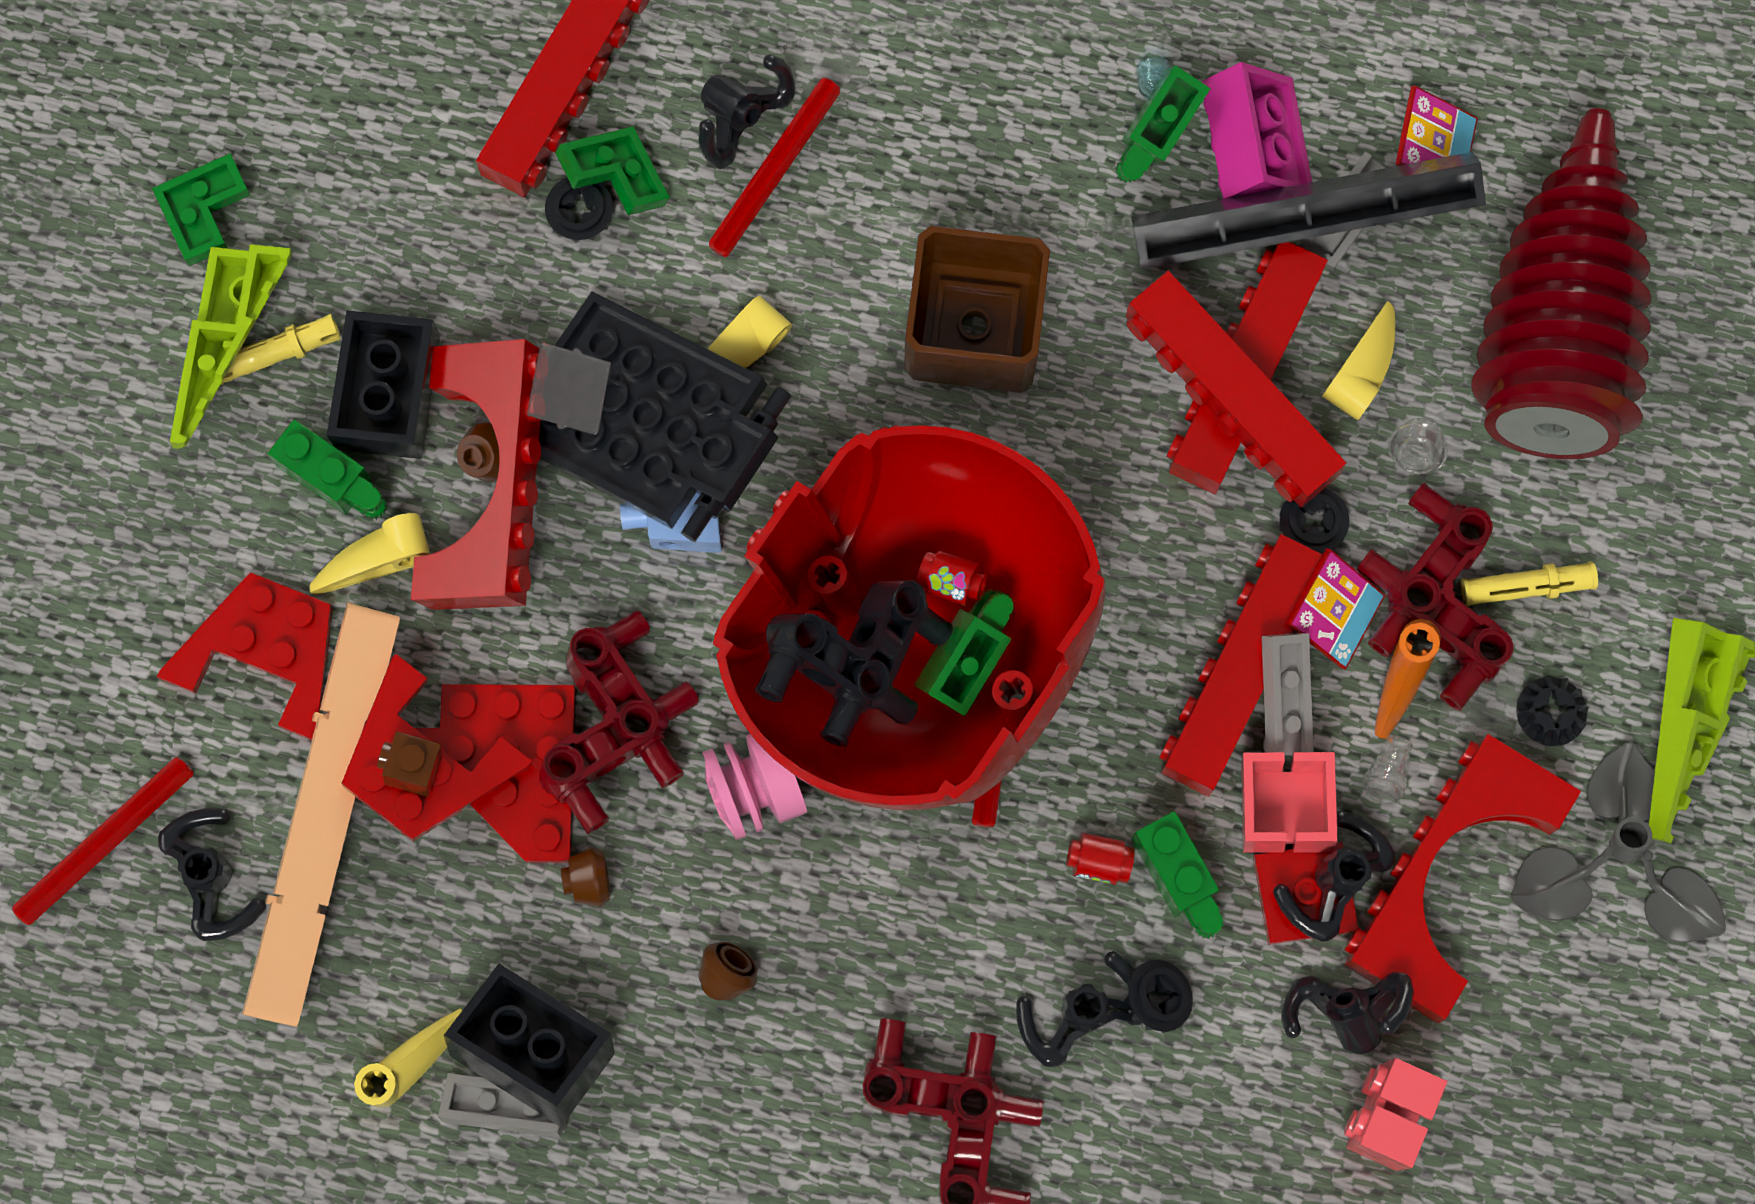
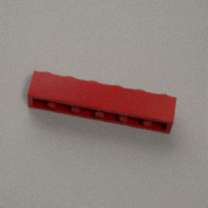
(555, 92)
(1263, 335)
(1234, 390)
(1236, 678)

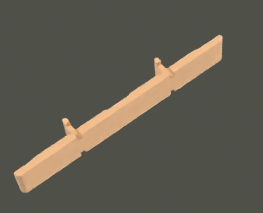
(319, 819)

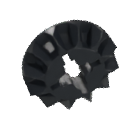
(592, 223)
(1334, 521)
(1539, 725)
(1165, 979)

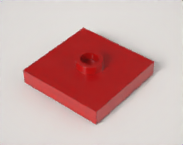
(1298, 873)

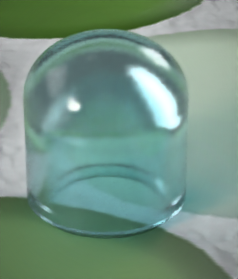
(1149, 74)

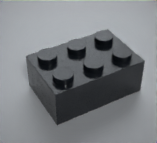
(383, 385)
(529, 1044)

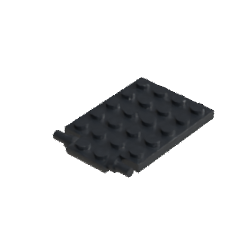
(667, 420)

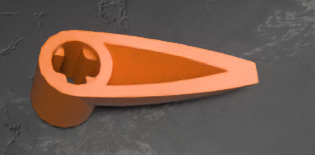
(1405, 675)

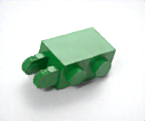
(1160, 122)
(326, 471)
(970, 654)
(1180, 873)

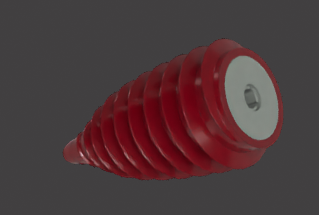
(1569, 311)

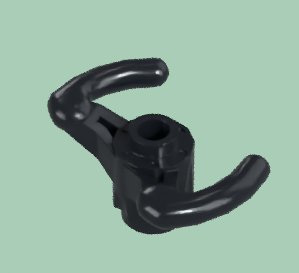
(739, 108)
(191, 869)
(1339, 877)
(1352, 1010)
(1056, 1052)

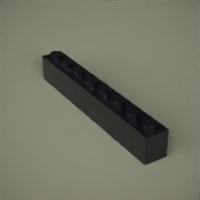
(1309, 210)

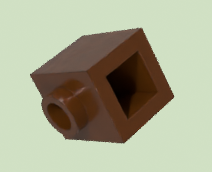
(410, 763)

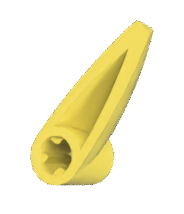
(752, 333)
(1365, 367)
(375, 554)
(404, 1064)

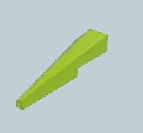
(230, 303)
(1700, 681)

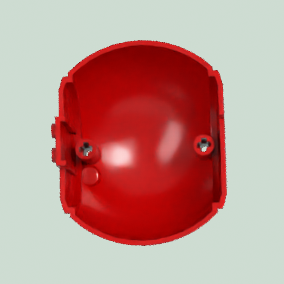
(874, 521)

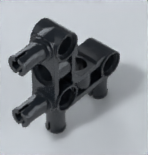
(855, 670)

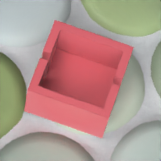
(1289, 805)
(1387, 1123)

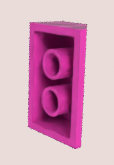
(1255, 131)

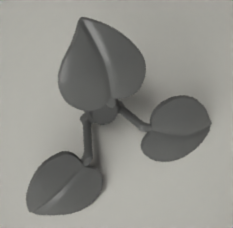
(1555, 890)

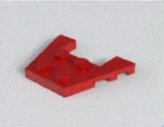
(269, 631)
(453, 784)

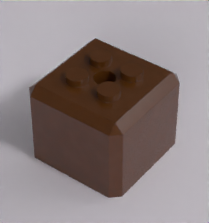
(984, 277)

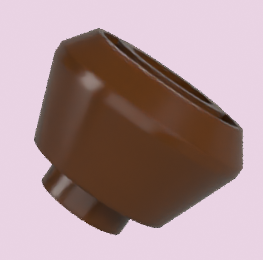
(479, 453)
(587, 877)
(726, 971)

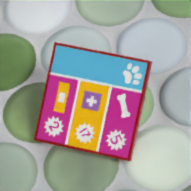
(1433, 129)
(1335, 608)

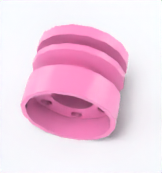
(751, 785)

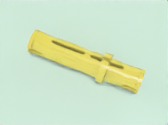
(283, 346)
(1517, 585)

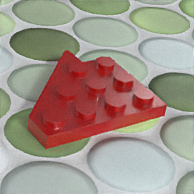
(533, 722)

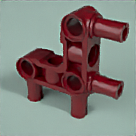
(1434, 576)
(611, 742)
(940, 1097)

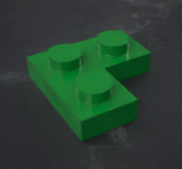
(616, 158)
(192, 199)

